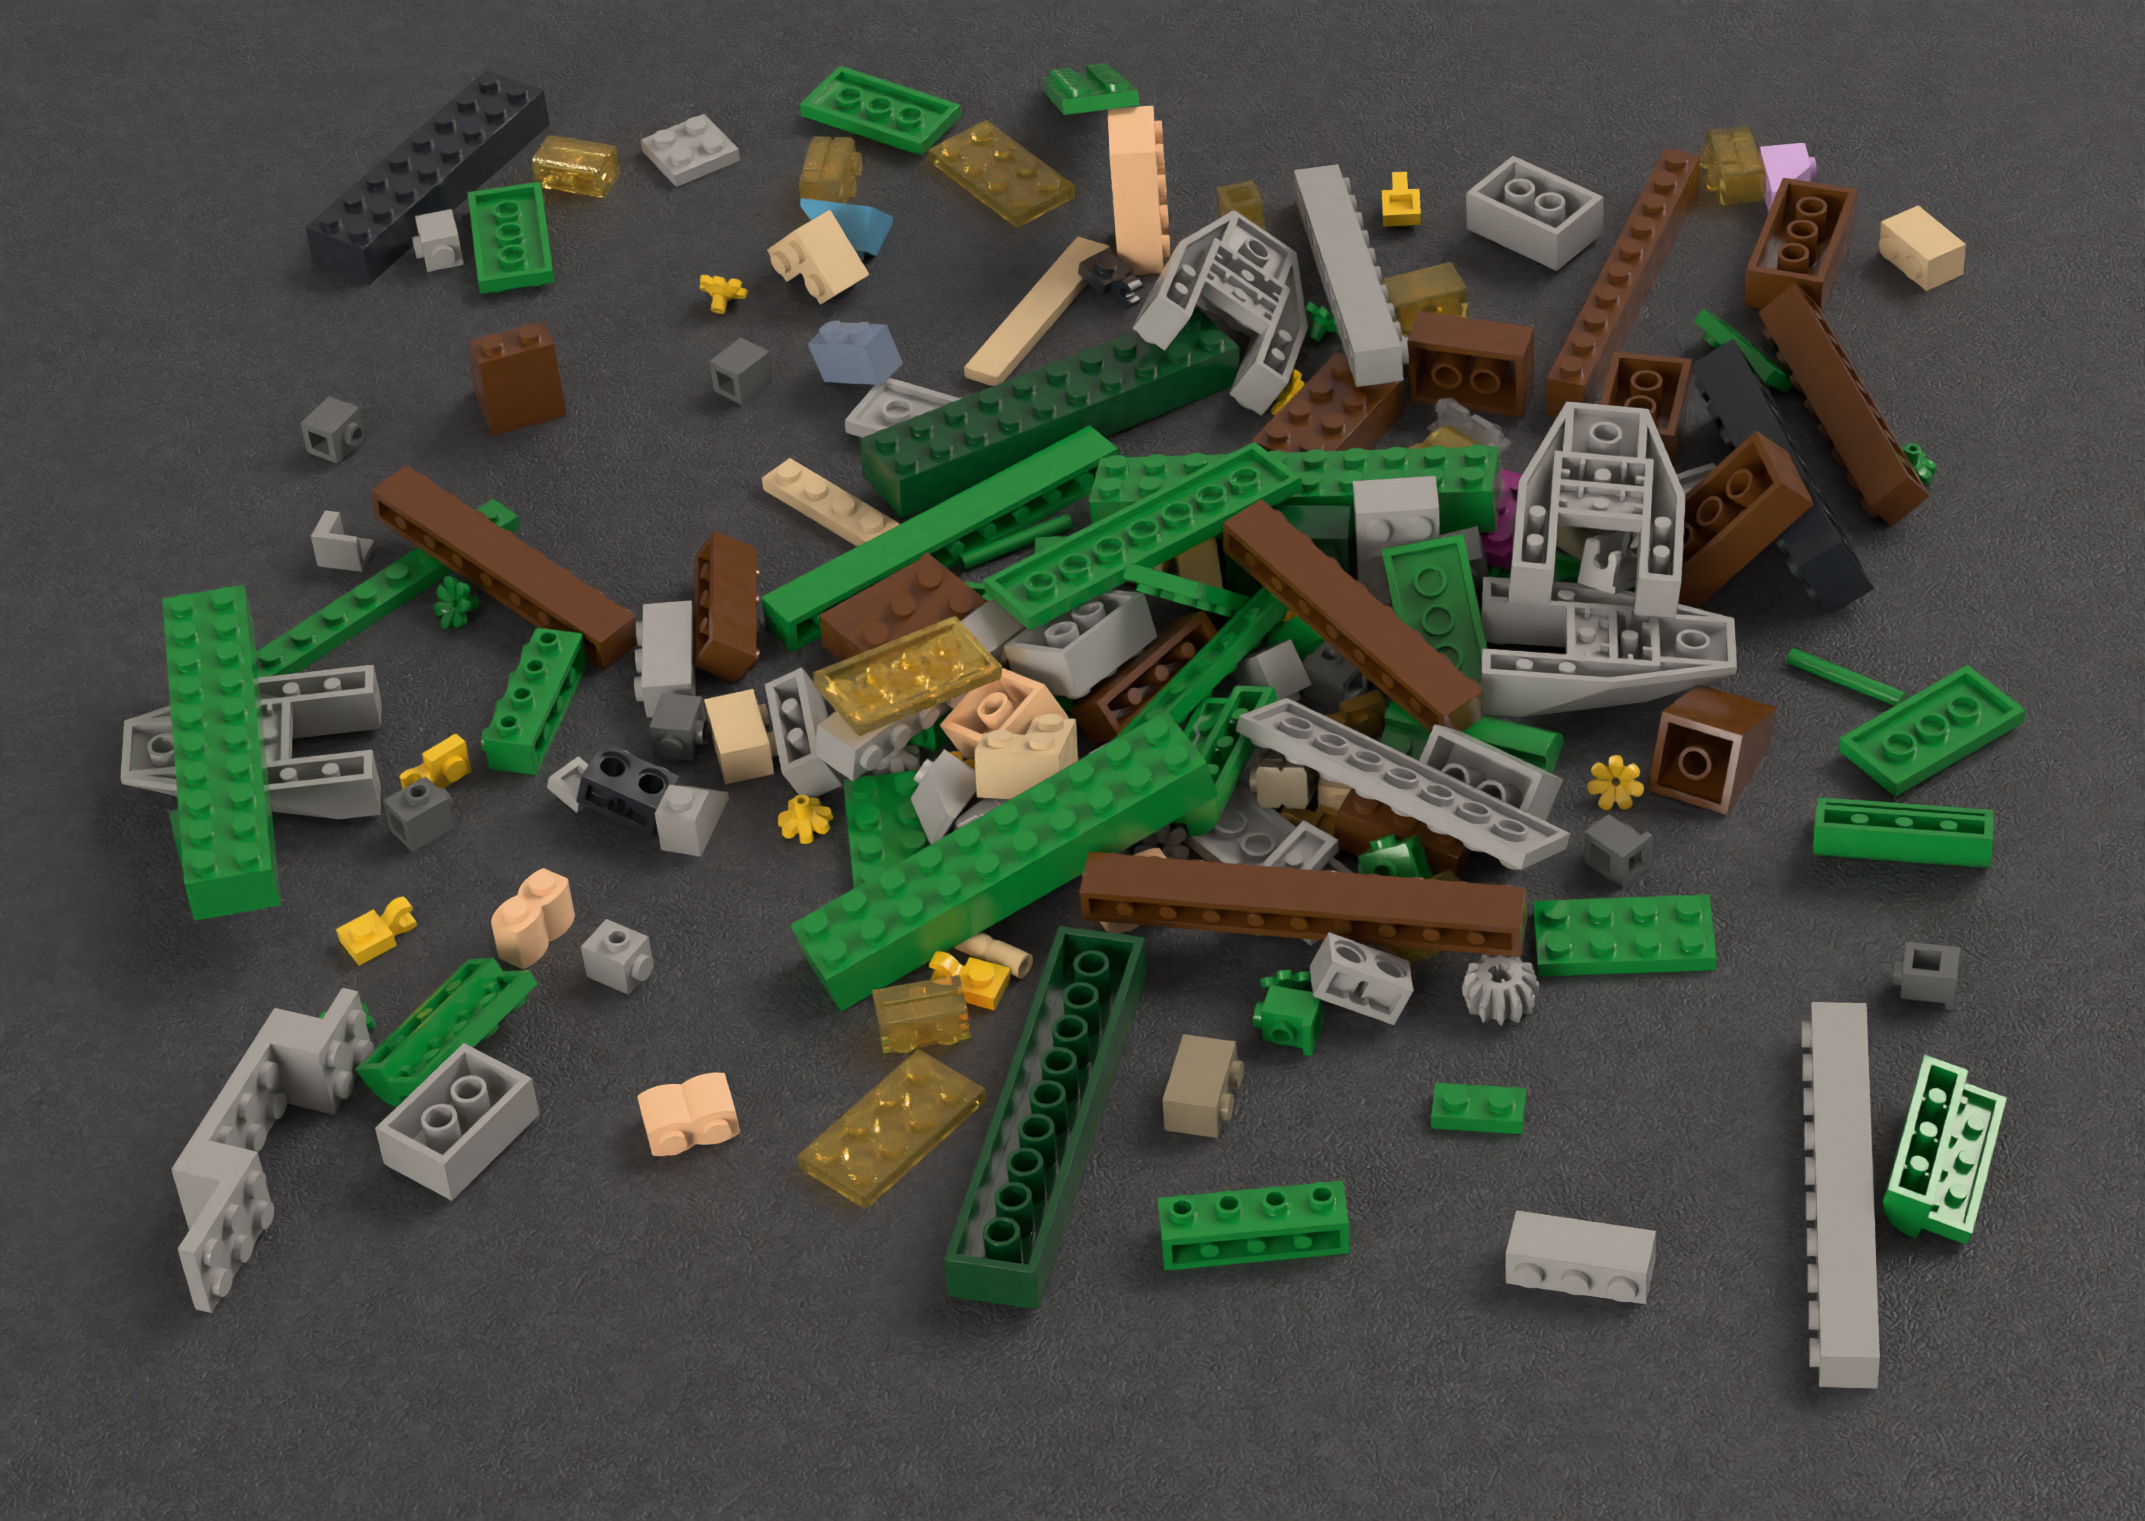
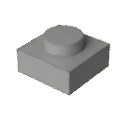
(566, 783)

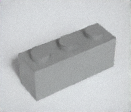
(665, 653)
(795, 713)
(1580, 1257)

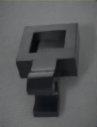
(1110, 274)

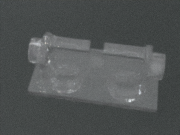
(1475, 426)

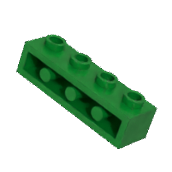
(535, 701)
(1254, 1225)

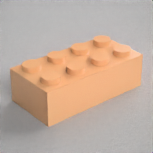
(1139, 188)

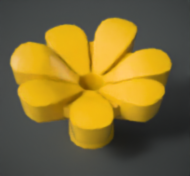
(722, 291)
(1291, 389)
(1614, 789)
(804, 817)

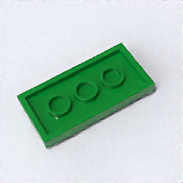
(880, 110)
(510, 237)
(1185, 590)
(1437, 597)
(1931, 730)
(882, 823)
(1624, 935)

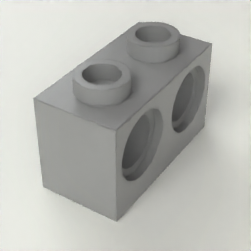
(1361, 978)

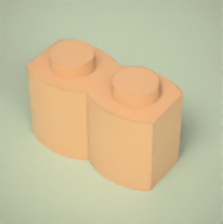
(533, 918)
(688, 1114)

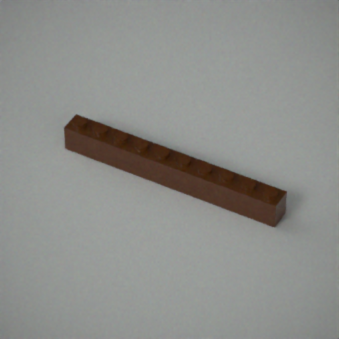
(1624, 281)
(1304, 903)

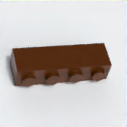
(725, 607)
(1139, 679)

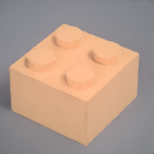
(999, 705)

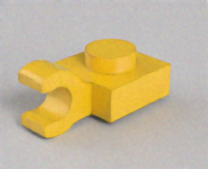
(1401, 204)
(441, 765)
(373, 935)
(981, 981)

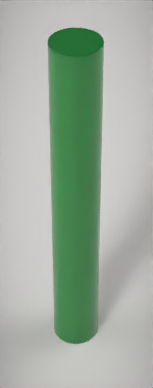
(1014, 542)
(1845, 677)

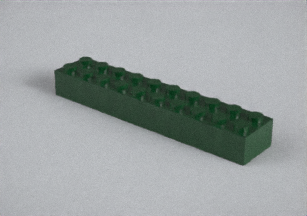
(1004, 424)
(1046, 1119)

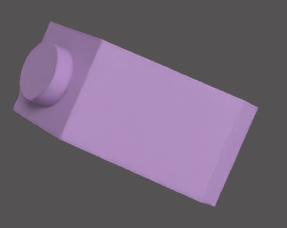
(1785, 162)

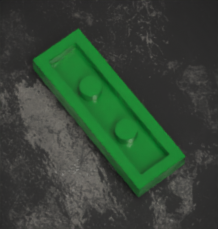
(1719, 332)

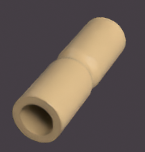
(998, 952)

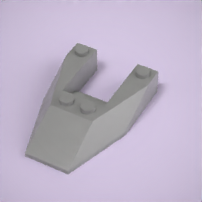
(1246, 282)
(1601, 473)
(1607, 655)
(291, 708)

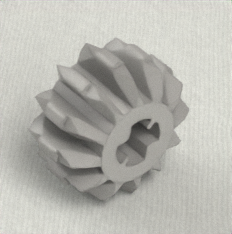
(1500, 988)

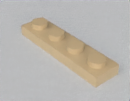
(826, 503)

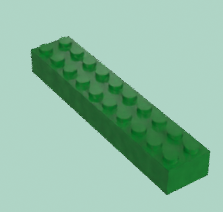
(1465, 479)
(220, 754)
(1003, 860)

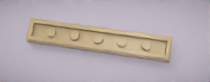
(1032, 316)

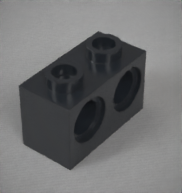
(624, 787)

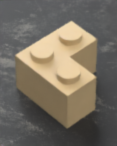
(822, 257)
(1014, 763)

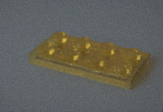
(1001, 173)
(907, 675)
(891, 1128)

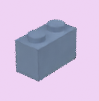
(855, 353)

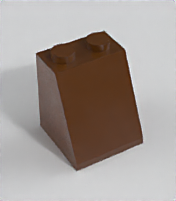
(517, 378)
(1710, 747)

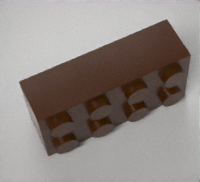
(1801, 242)
(1334, 413)
(1737, 515)

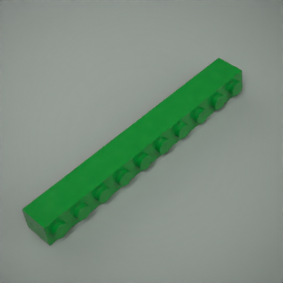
(954, 527)

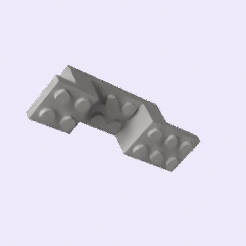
(219, 1171)

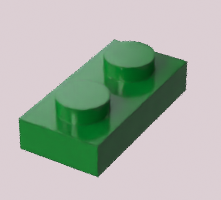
(1478, 1108)

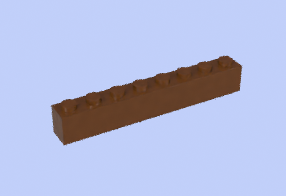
(1843, 405)
(503, 565)
(1352, 619)

